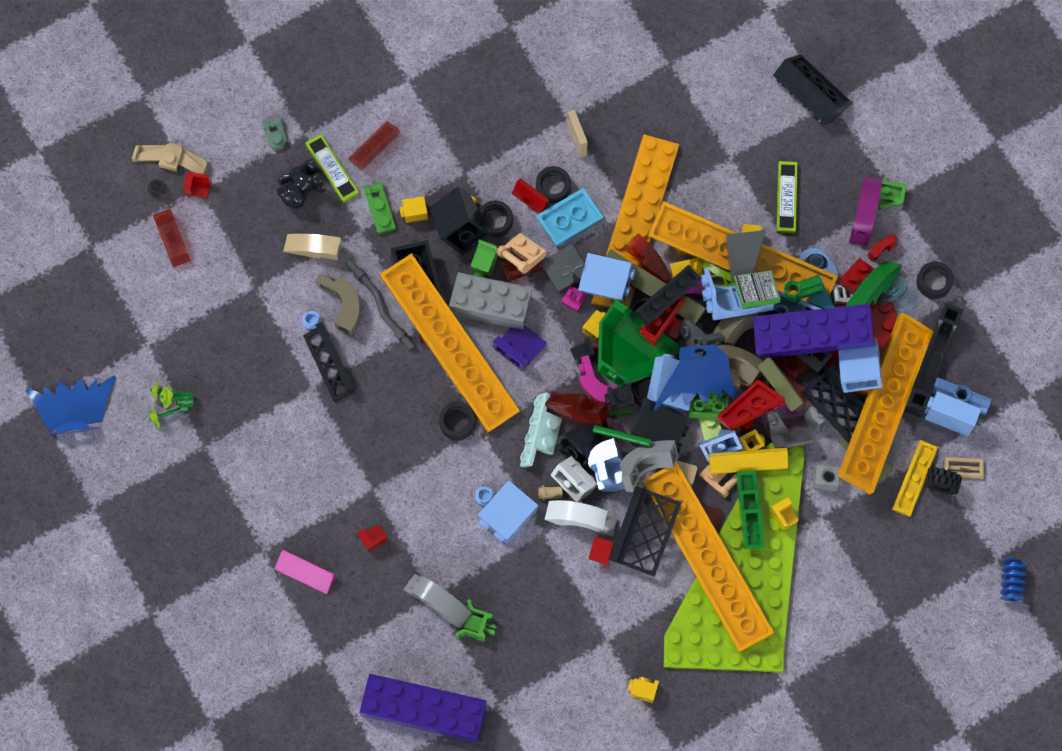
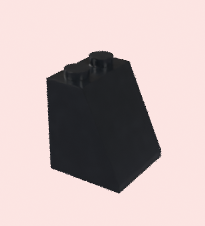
(459, 221)
(659, 424)

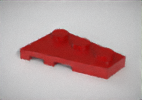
(750, 405)

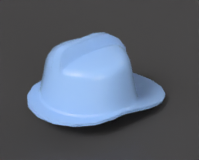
(820, 259)

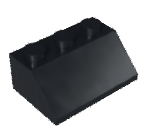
(423, 256)

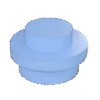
(310, 320)
(484, 495)

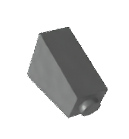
(743, 251)

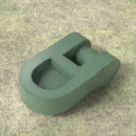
(275, 139)

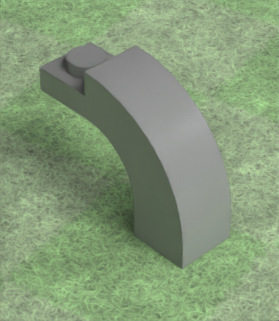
(643, 459)
(438, 599)

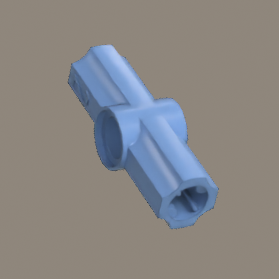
(970, 397)

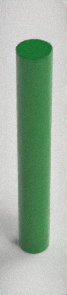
(622, 436)

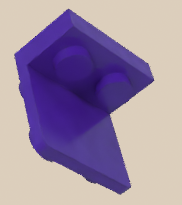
(519, 346)

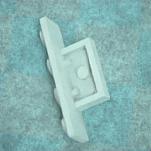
(542, 432)

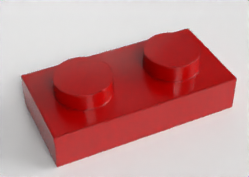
(855, 275)

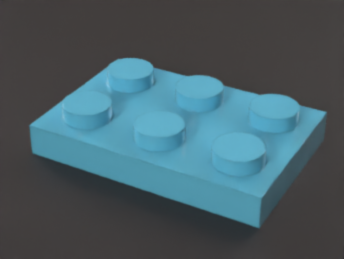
(569, 217)

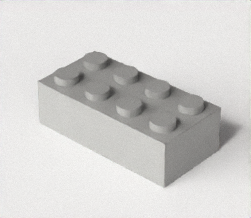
(490, 301)

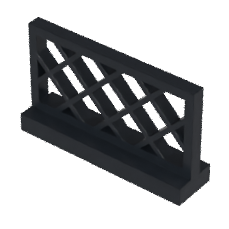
(851, 400)
(629, 525)

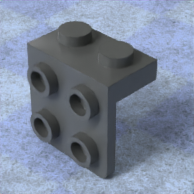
(691, 335)

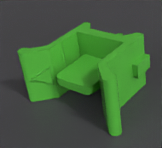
(484, 259)
(477, 624)

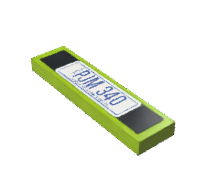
(332, 168)
(786, 197)

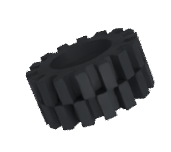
(943, 480)

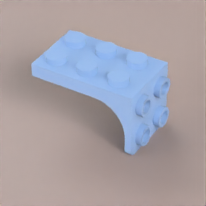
(724, 301)

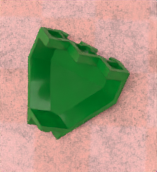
(623, 351)

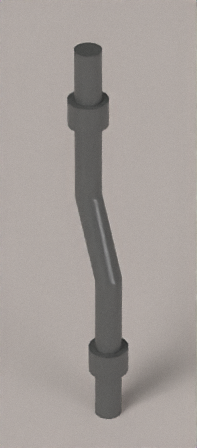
(399, 332)

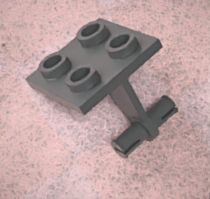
(564, 267)

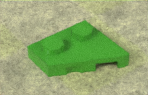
(891, 194)

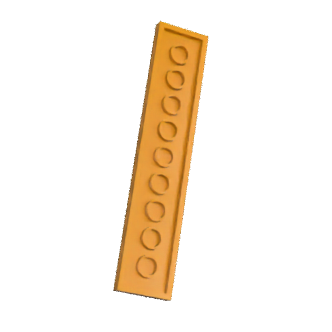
(641, 200)
(707, 242)
(449, 343)
(885, 405)
(710, 560)

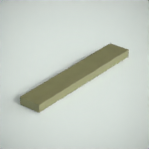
(650, 285)

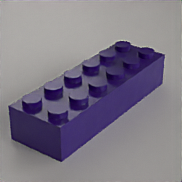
(814, 331)
(423, 708)

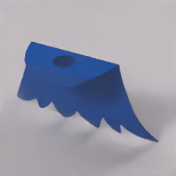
(699, 375)
(73, 408)

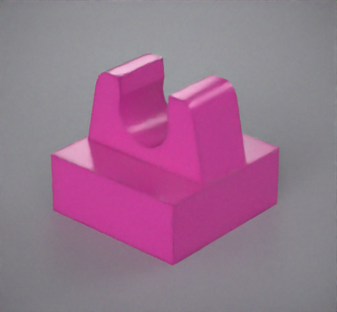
(574, 298)

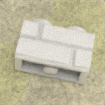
(574, 479)

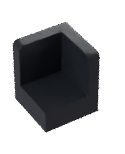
(583, 350)

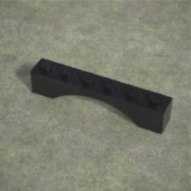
(933, 359)

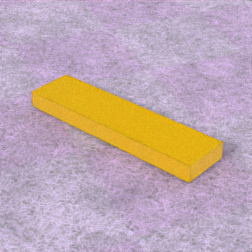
(748, 460)
(915, 478)

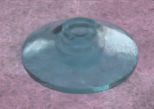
(896, 290)

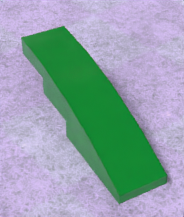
(875, 284)
(750, 510)

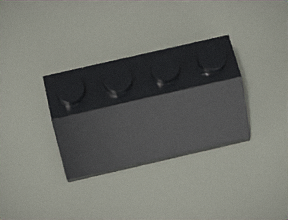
(812, 88)

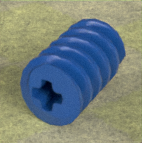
(1012, 579)

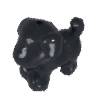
(304, 179)

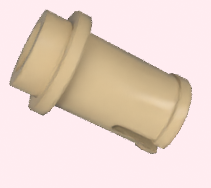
(549, 492)

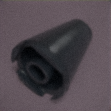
(580, 442)

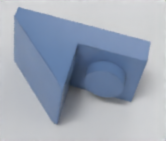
(725, 442)

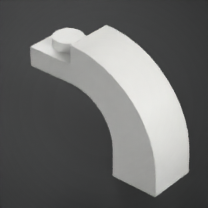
(581, 515)

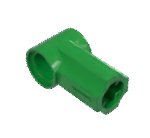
(804, 289)

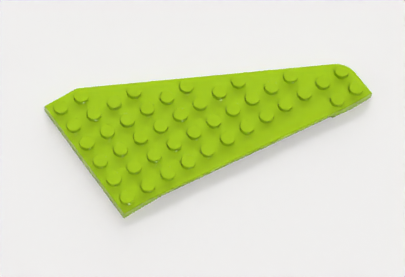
(696, 632)

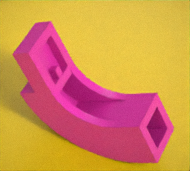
(590, 385)

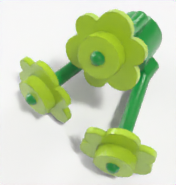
(182, 399)

